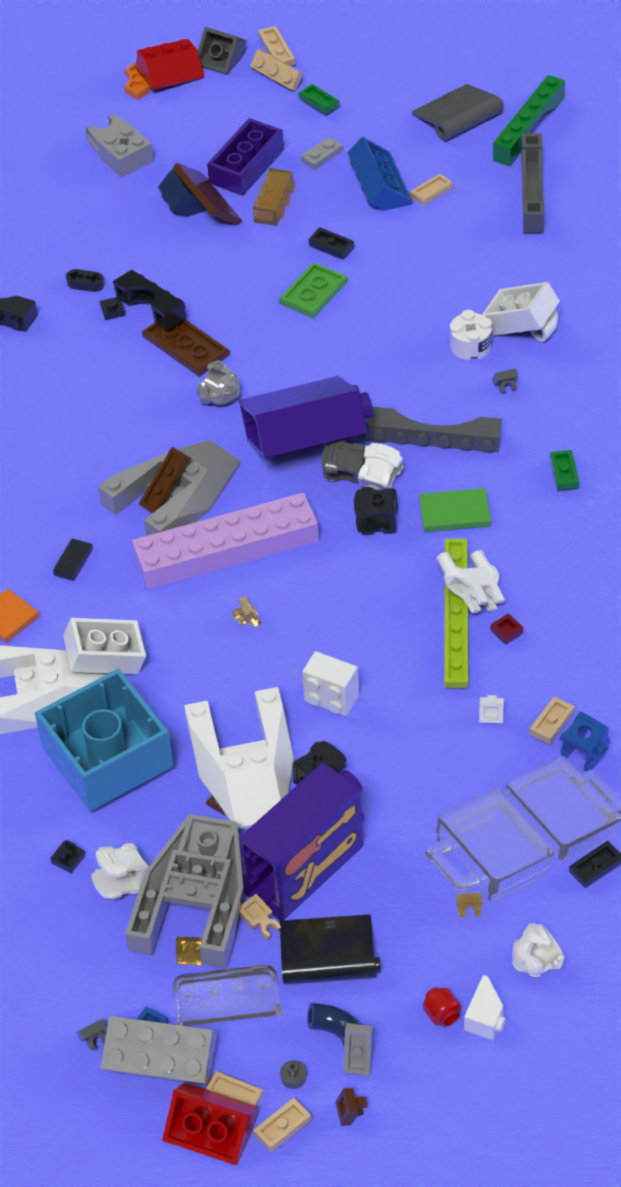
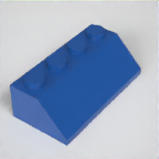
(378, 175)

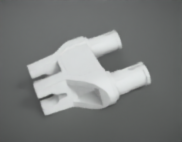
(473, 584)

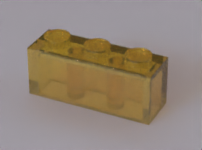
(273, 197)

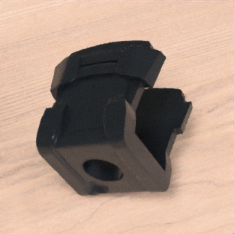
(376, 510)
(318, 753)

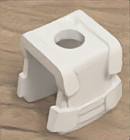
(380, 466)
(120, 871)

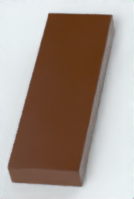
(165, 480)

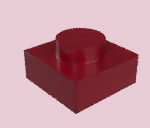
(506, 628)

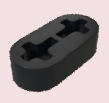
(85, 280)

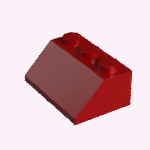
(169, 64)
(209, 1123)

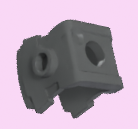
(342, 460)

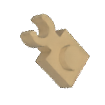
(257, 914)

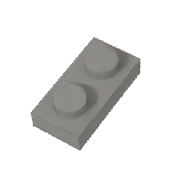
(321, 153)
(357, 1049)

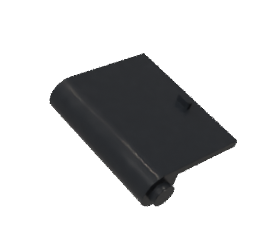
(327, 949)

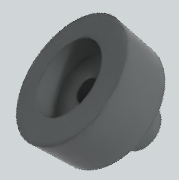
(293, 1074)

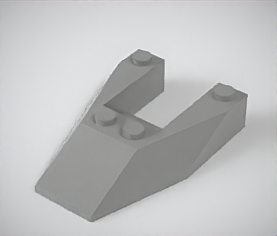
(190, 499)
(197, 870)

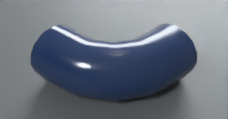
(329, 1019)

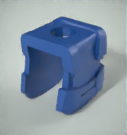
(594, 746)

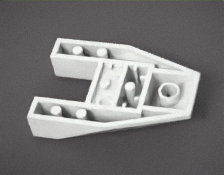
(40, 680)
(244, 776)

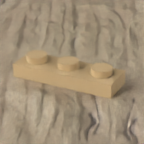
(276, 45)
(276, 69)

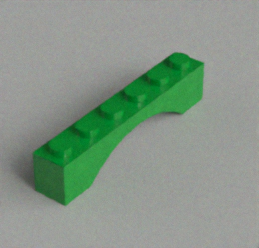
(545, 98)

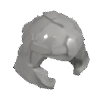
(219, 386)

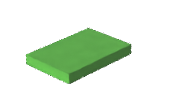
(313, 290)
(454, 510)

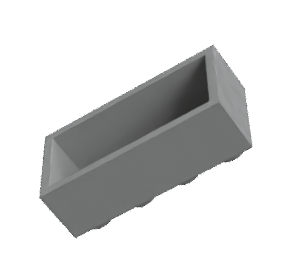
(159, 1050)

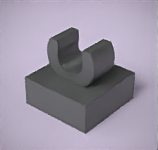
(505, 377)
(92, 1031)

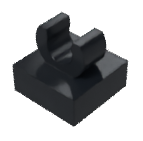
(67, 856)

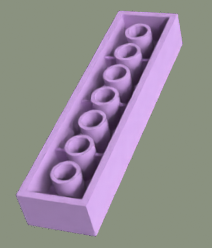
(225, 540)

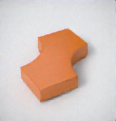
(137, 85)

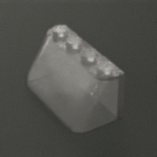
(226, 995)

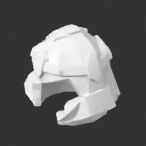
(536, 951)

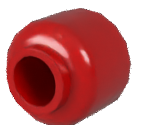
(441, 1006)

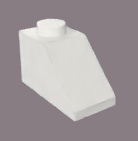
(485, 1011)

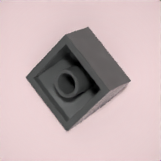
(220, 50)

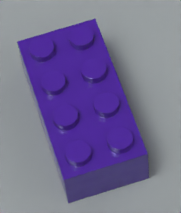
(245, 156)

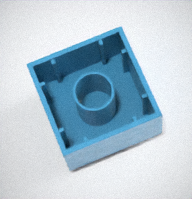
(104, 739)

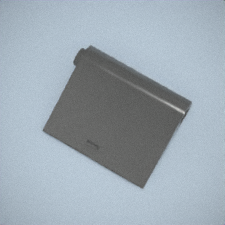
(459, 110)

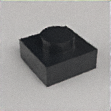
(112, 308)

